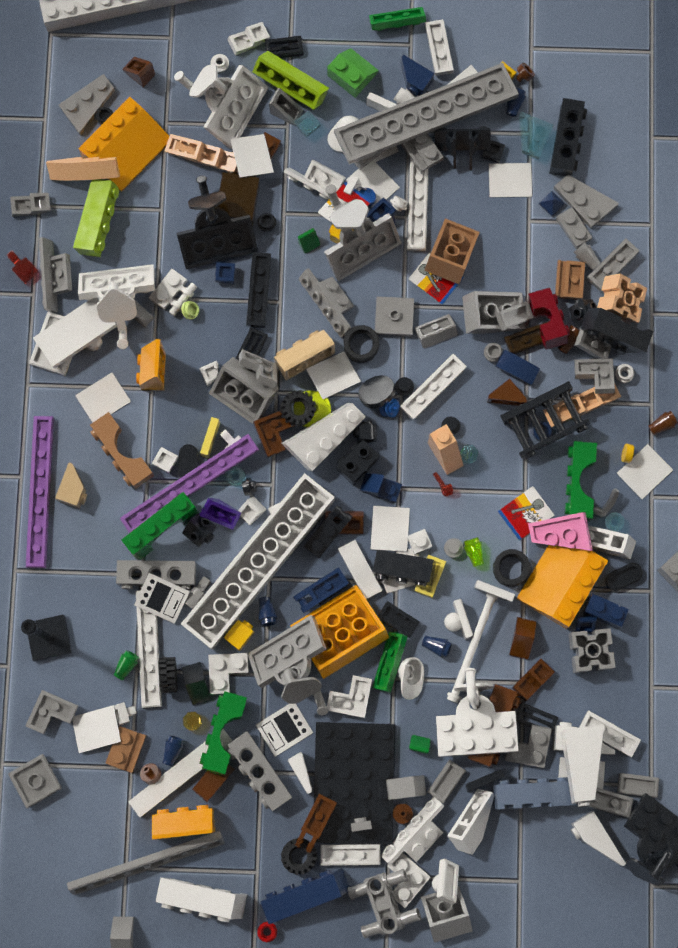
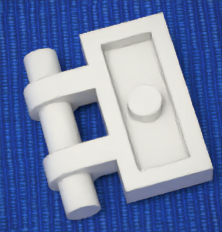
(169, 288)

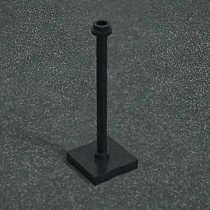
(47, 637)

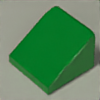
(308, 240)
(419, 744)

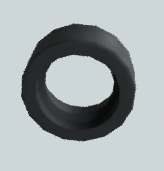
(358, 330)
(511, 553)

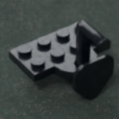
(218, 235)
(657, 835)

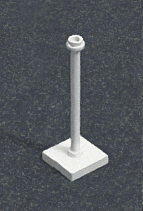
(492, 594)

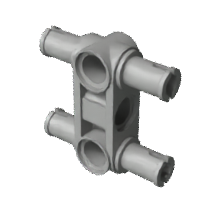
(384, 903)

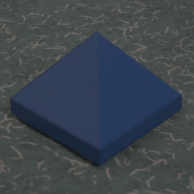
(551, 203)
(586, 623)

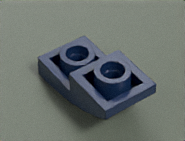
(517, 367)

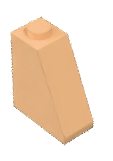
(445, 449)

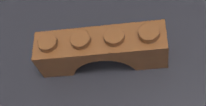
(135, 469)

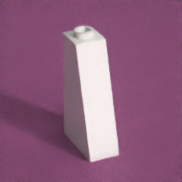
(582, 760)

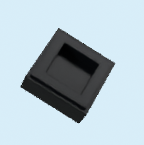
(495, 152)

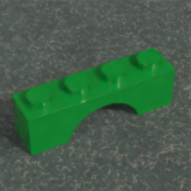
(582, 456)
(230, 708)

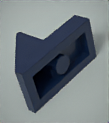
(380, 487)

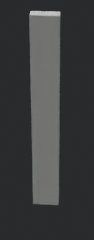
(145, 863)

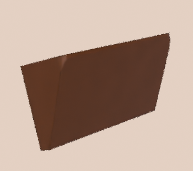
(355, 525)

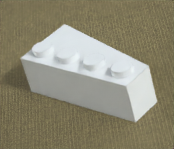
(322, 437)
(201, 899)

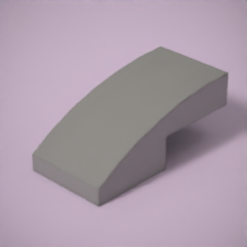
(30, 205)

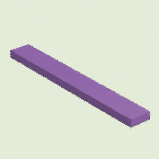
(192, 481)
(39, 492)

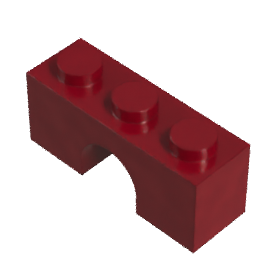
(544, 304)

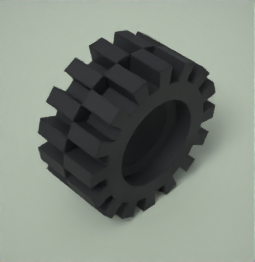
(305, 400)
(168, 675)
(292, 867)

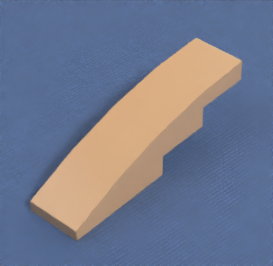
(201, 153)
(83, 169)
(584, 403)

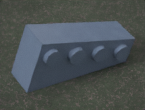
(532, 794)

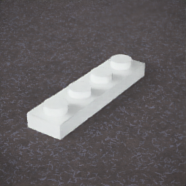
(433, 387)

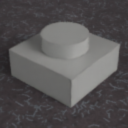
(361, 824)

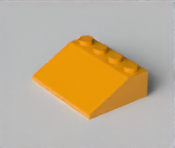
(130, 137)
(561, 582)
(347, 629)

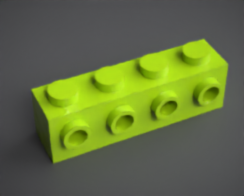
(290, 80)
(96, 217)

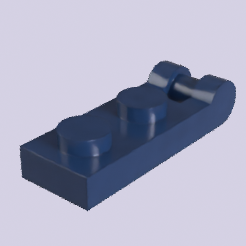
(321, 589)

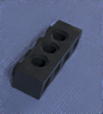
(569, 109)

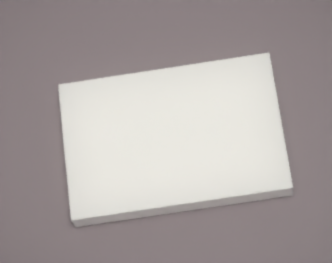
(38, 358)

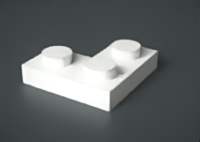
(221, 666)
(353, 703)
(406, 891)

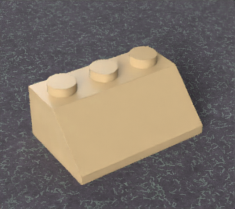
(304, 354)

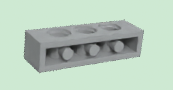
(126, 568)
(280, 794)

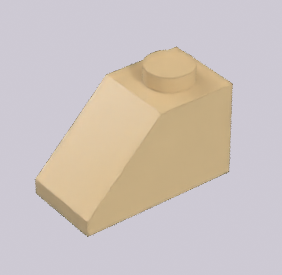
(71, 488)

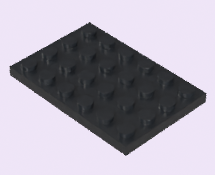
(353, 772)

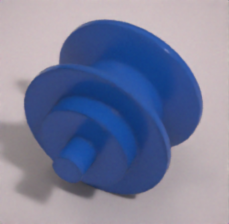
(390, 408)

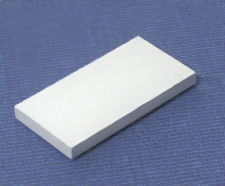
(72, 333)

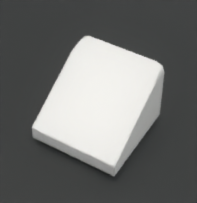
(251, 510)

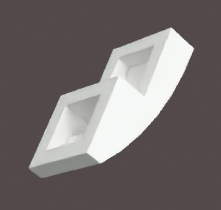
(248, 39)

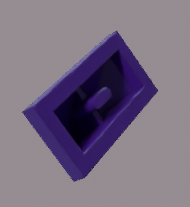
(220, 513)

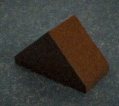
(140, 70)
(507, 394)
(522, 638)

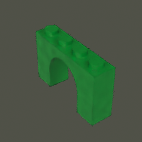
(176, 511)

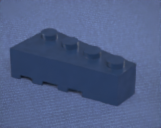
(304, 896)

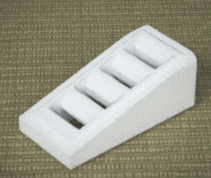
(298, 765)

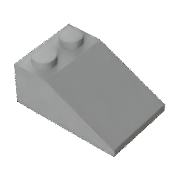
(481, 310)

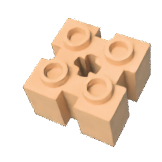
(622, 297)

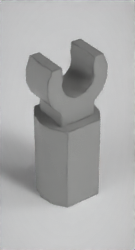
(197, 593)

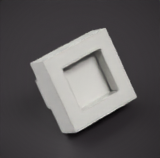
(354, 182)
(123, 713)

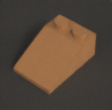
(451, 251)

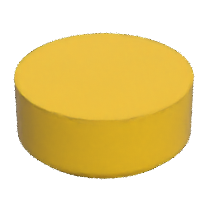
(627, 453)

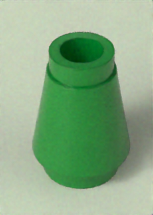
(126, 664)

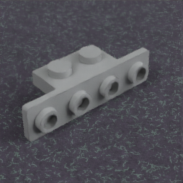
(55, 274)
(329, 299)

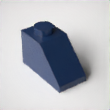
(416, 76)

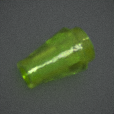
(474, 551)

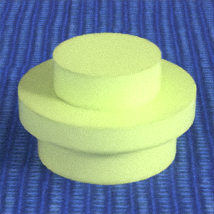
(190, 310)

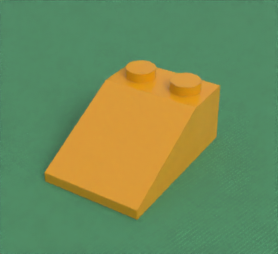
(152, 366)

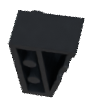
(615, 333)

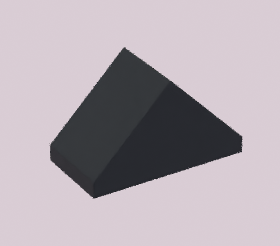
(196, 683)

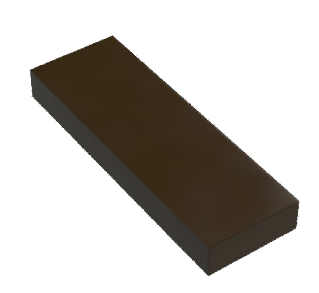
(524, 339)

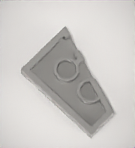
(86, 102)
(586, 201)

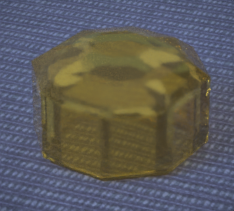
(192, 721)

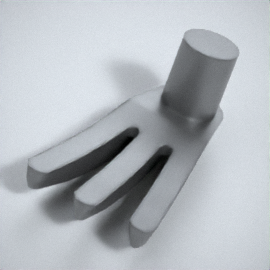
(608, 506)

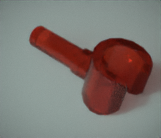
(445, 489)

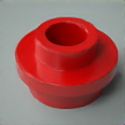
(262, 936)

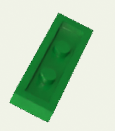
(397, 18)
(389, 662)

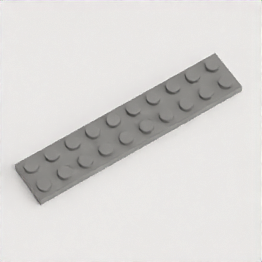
(425, 113)

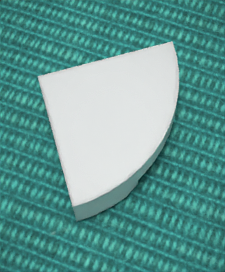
(210, 372)

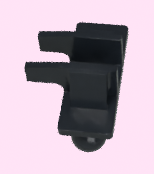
(463, 139)

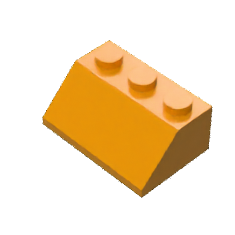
(183, 822)

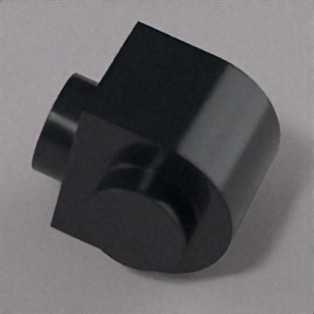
(365, 431)

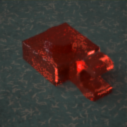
(23, 268)

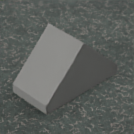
(284, 107)
(406, 787)
(122, 932)

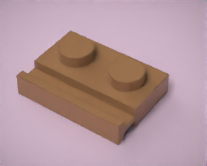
(569, 279)
(126, 753)

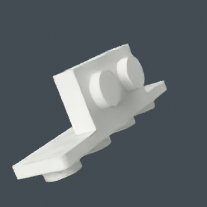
(317, 178)
(417, 836)

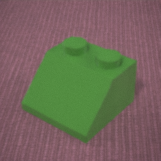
(351, 72)

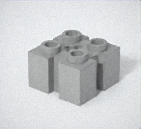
(598, 641)

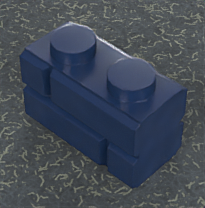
(605, 611)

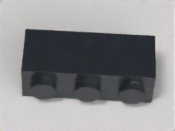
(404, 568)

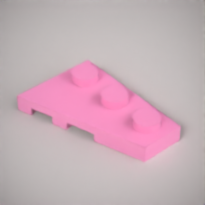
(563, 531)

